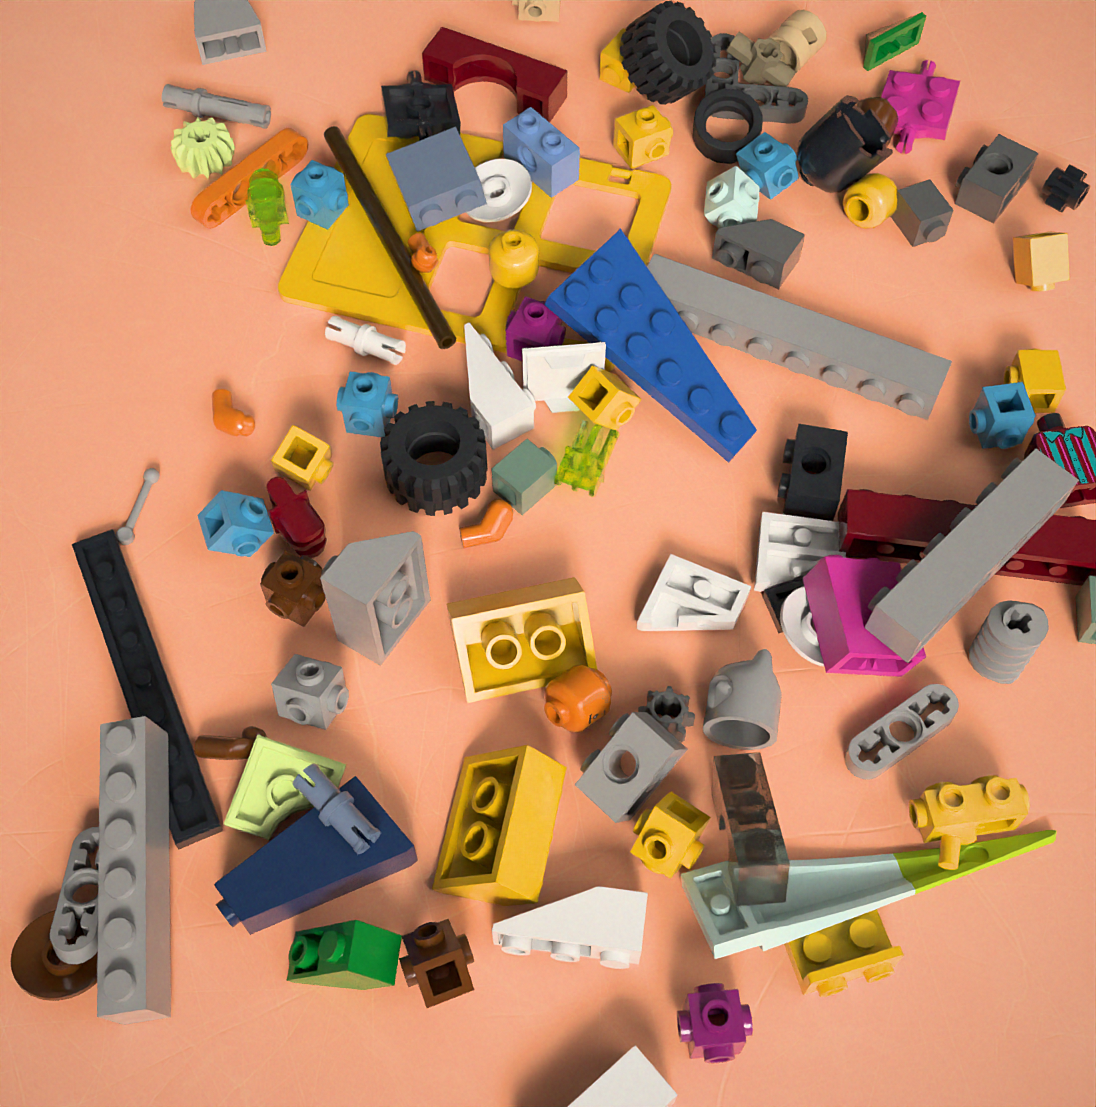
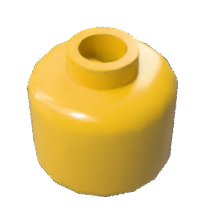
(870, 200)
(513, 258)

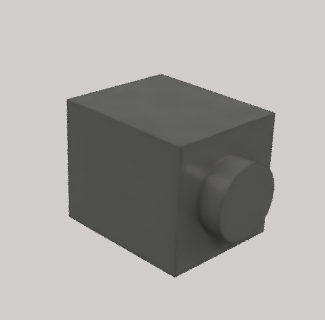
(922, 213)

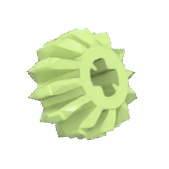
(202, 147)

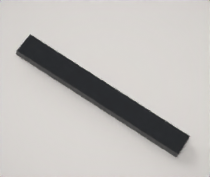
(146, 682)

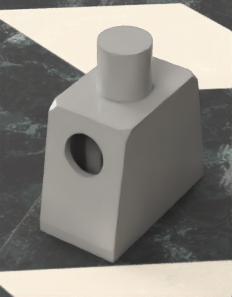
(226, 30)

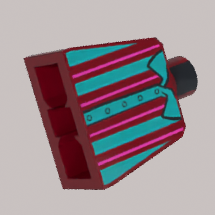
(1073, 451)

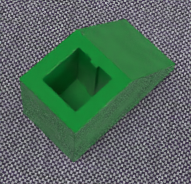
(345, 956)

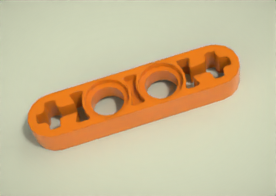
(219, 203)

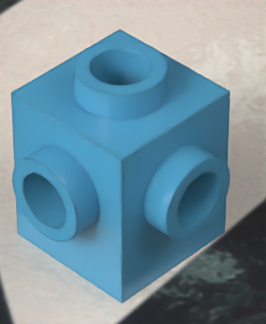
(769, 164)
(319, 194)
(367, 403)
(1002, 415)
(235, 524)

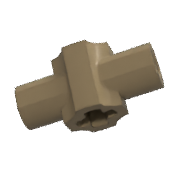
(760, 61)

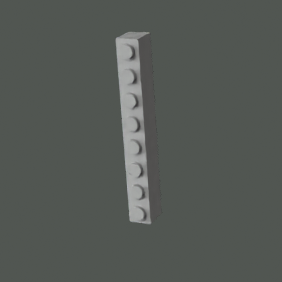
(803, 339)

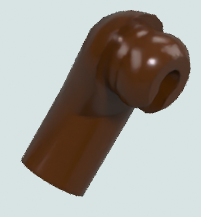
(227, 747)

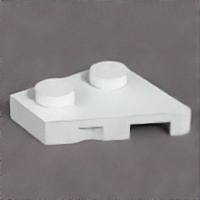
(792, 547)
(692, 599)

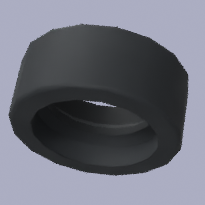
(725, 100)

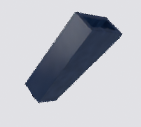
(311, 866)

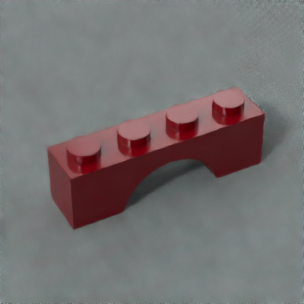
(466, 60)

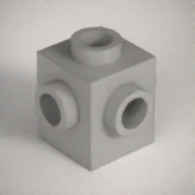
(310, 691)

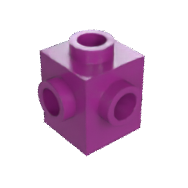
(532, 327)
(709, 1041)

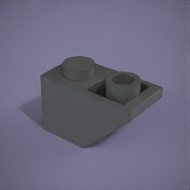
(760, 250)

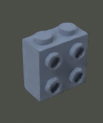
(436, 179)

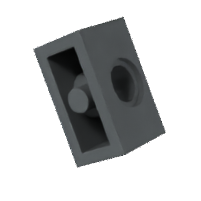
(995, 178)

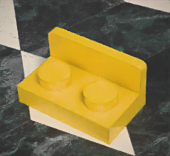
(843, 953)

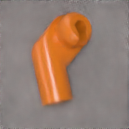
(424, 256)
(228, 418)
(492, 527)

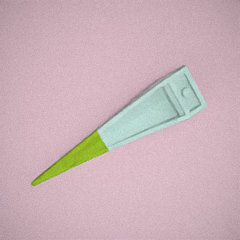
(832, 891)

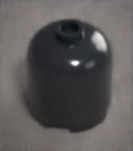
(842, 147)

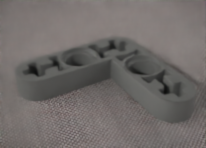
(767, 94)

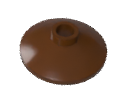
(38, 967)

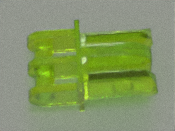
(267, 205)
(582, 465)

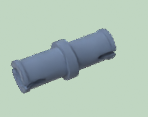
(336, 808)

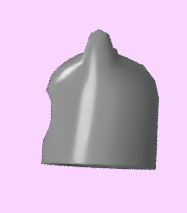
(744, 704)

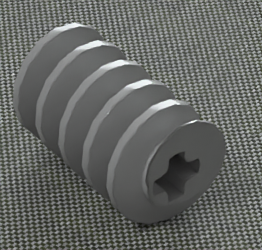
(1008, 640)

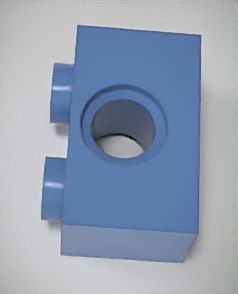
(542, 150)

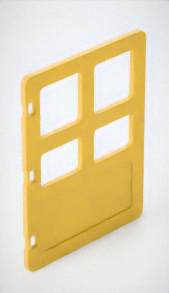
(354, 277)

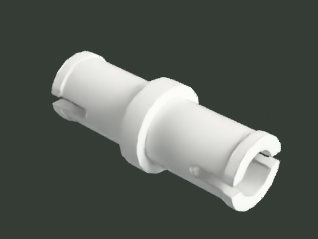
(365, 340)

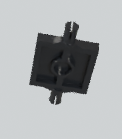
(419, 108)

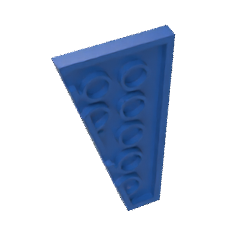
(621, 304)

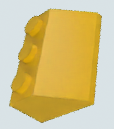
(521, 638)
(501, 827)

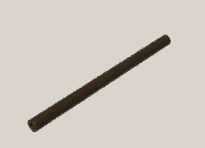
(390, 239)

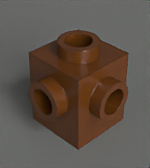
(293, 588)
(437, 962)

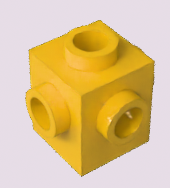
(642, 136)
(669, 835)

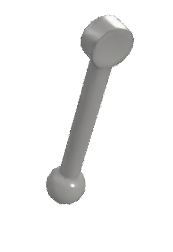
(125, 534)

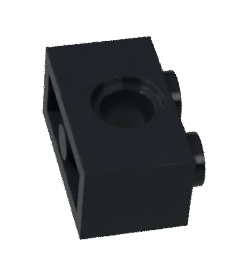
(817, 451)

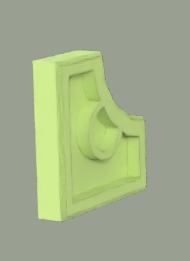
(266, 786)

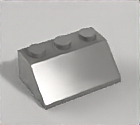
(376, 592)

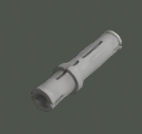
(203, 104)

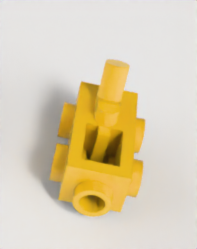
(962, 812)

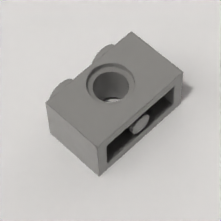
(655, 756)

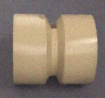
(800, 38)

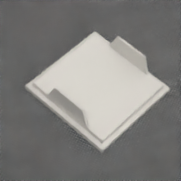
(556, 370)

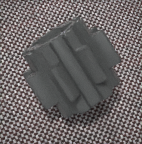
(668, 704)

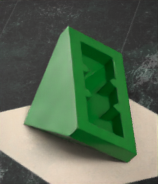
(892, 40)

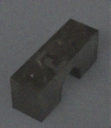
(755, 841)

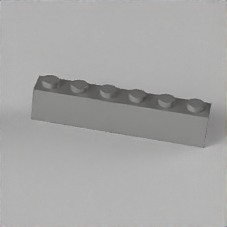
(969, 555)
(133, 873)

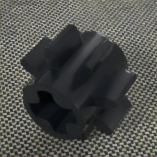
(1066, 188)

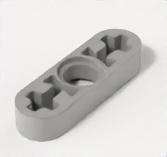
(896, 750)
(64, 924)

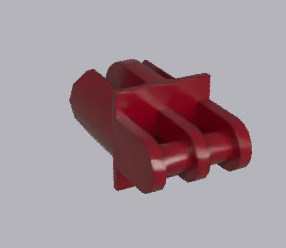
(296, 519)

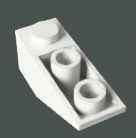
(495, 397)
(591, 924)

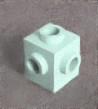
(731, 199)

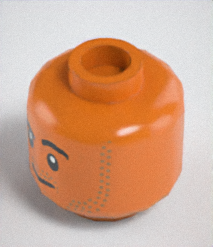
(577, 698)

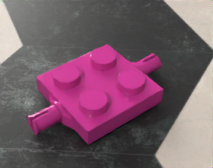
(921, 104)

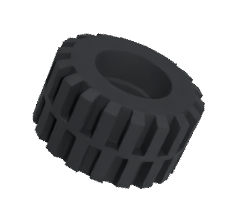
(668, 52)
(427, 431)

